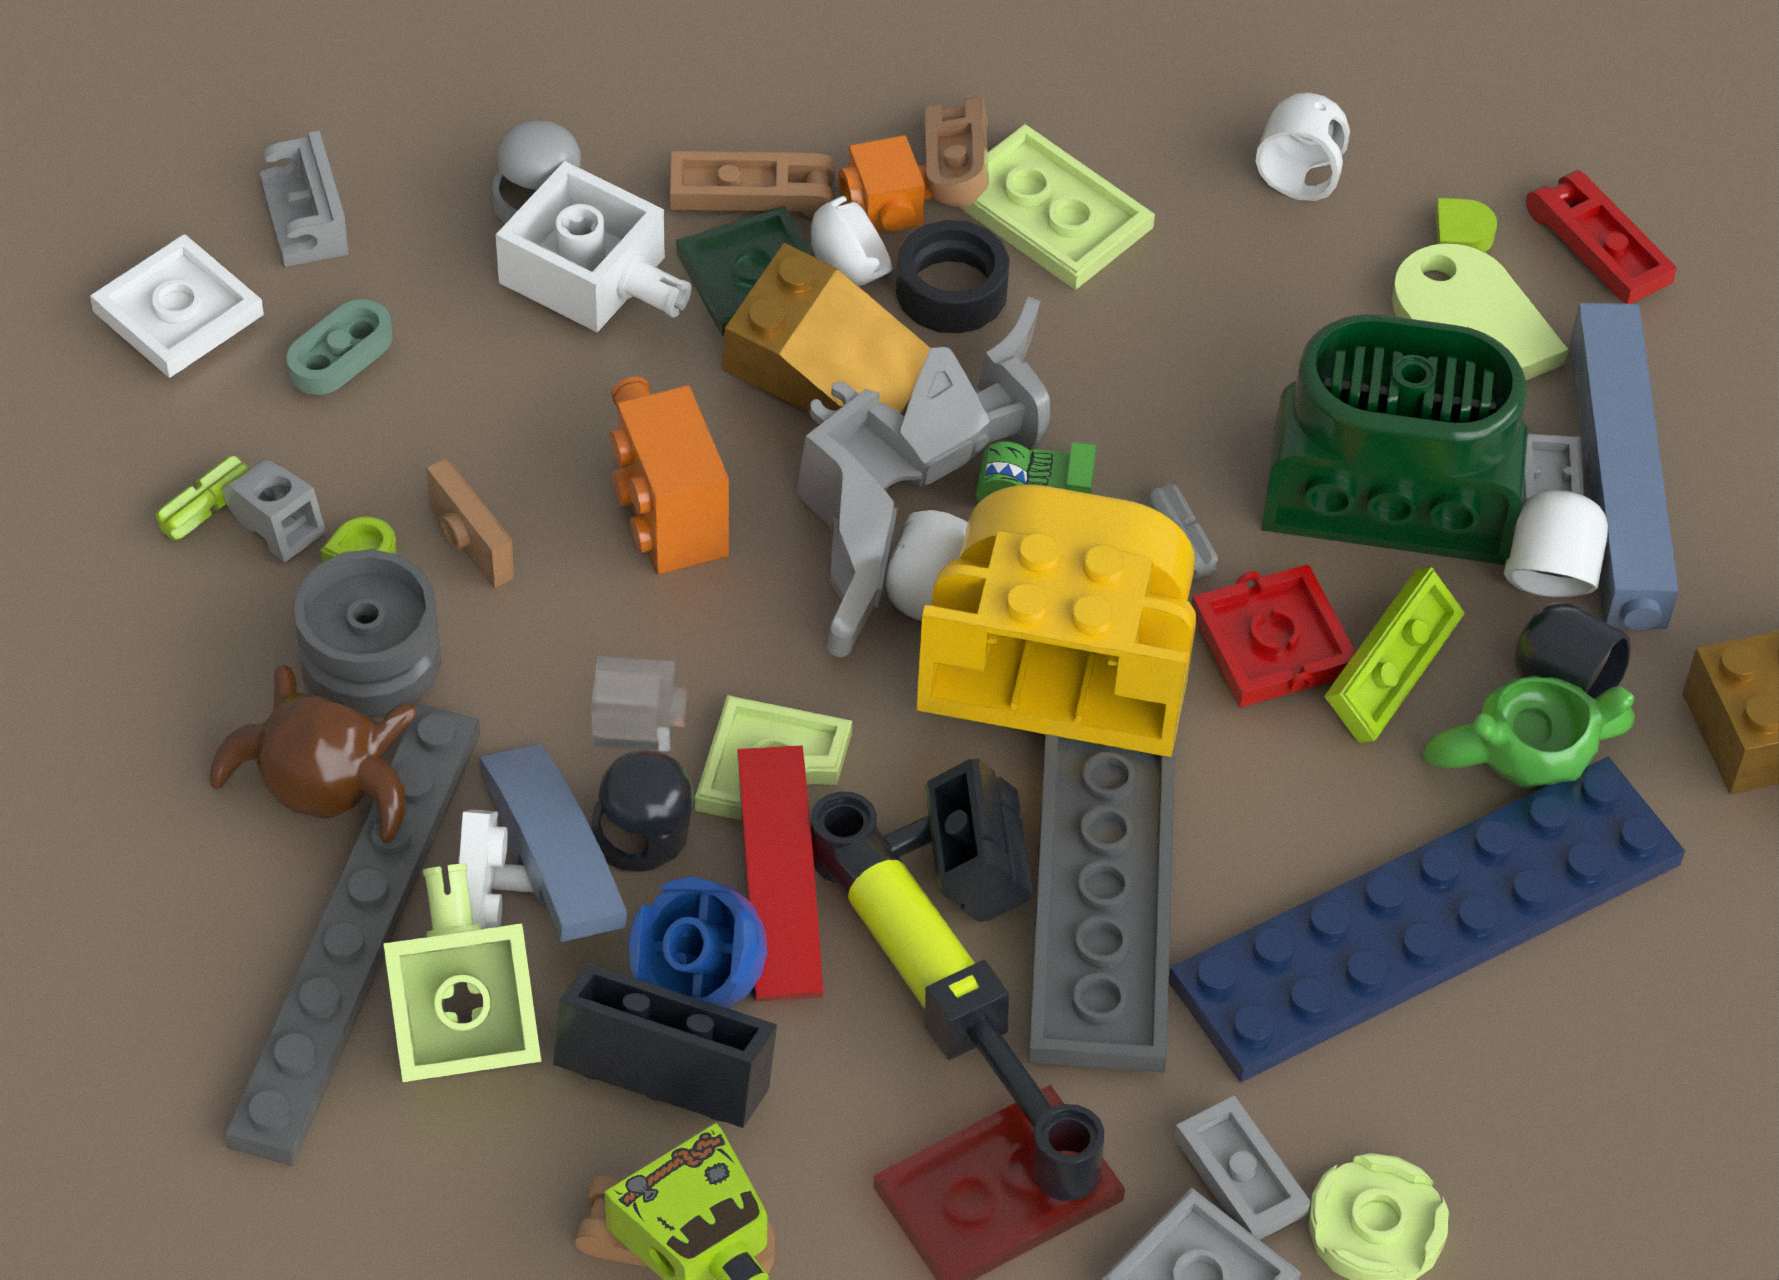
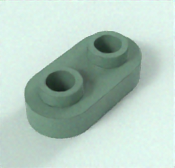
(330, 350)

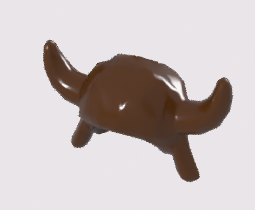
(320, 755)

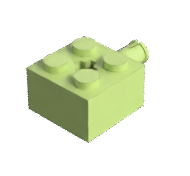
(457, 952)

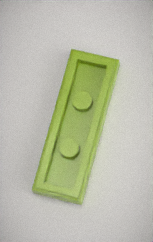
(1394, 655)

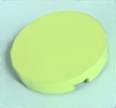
(1378, 1219)

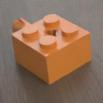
(669, 476)

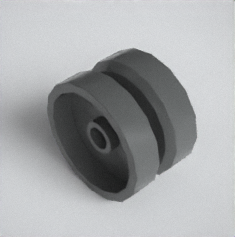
(368, 631)

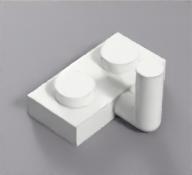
(484, 851)

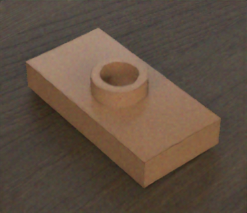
(470, 523)

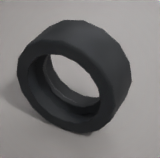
(953, 243)

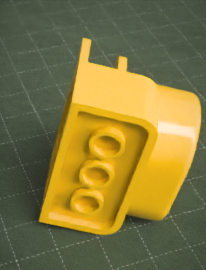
(1063, 620)

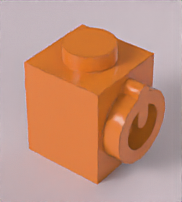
(886, 183)

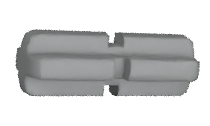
(1173, 505)

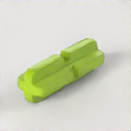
(193, 505)

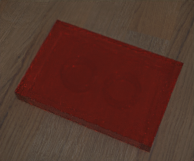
(976, 1199)

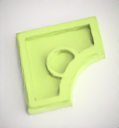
(761, 725)

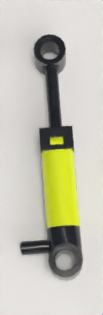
(960, 998)

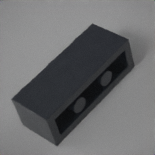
(664, 1045)

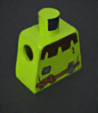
(692, 1213)

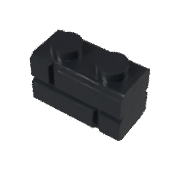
(978, 840)

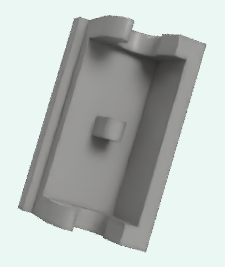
(304, 201)

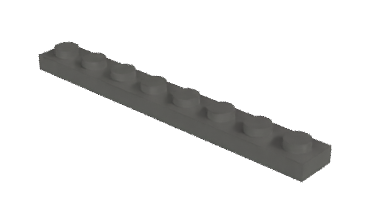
(350, 943)

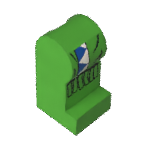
(1014, 465)

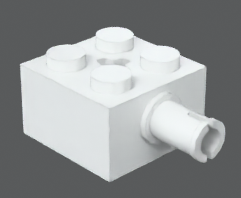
(587, 250)

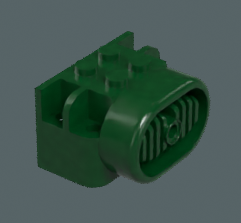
(1401, 440)

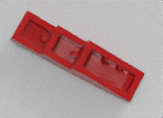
(781, 869)

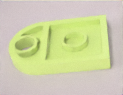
(1479, 298)

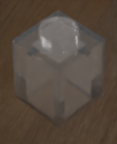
(636, 703)

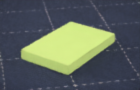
(1056, 208)

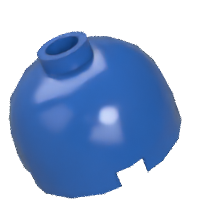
(699, 942)

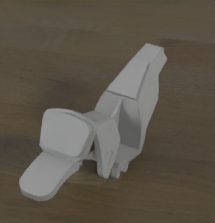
(872, 446)

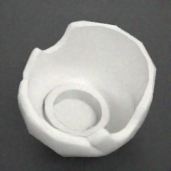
(849, 242)

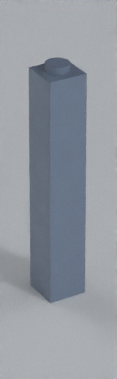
(1624, 465)

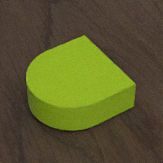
(1465, 223)
(359, 535)

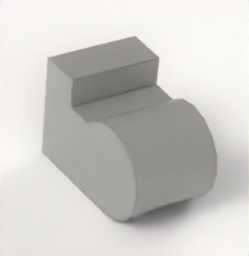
(276, 507)

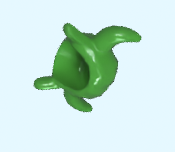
(1535, 731)

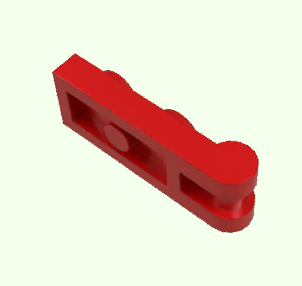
(1602, 236)

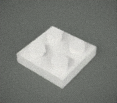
(177, 305)

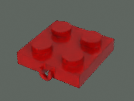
(1273, 634)

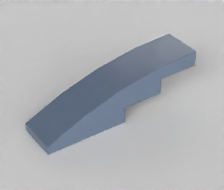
(553, 842)

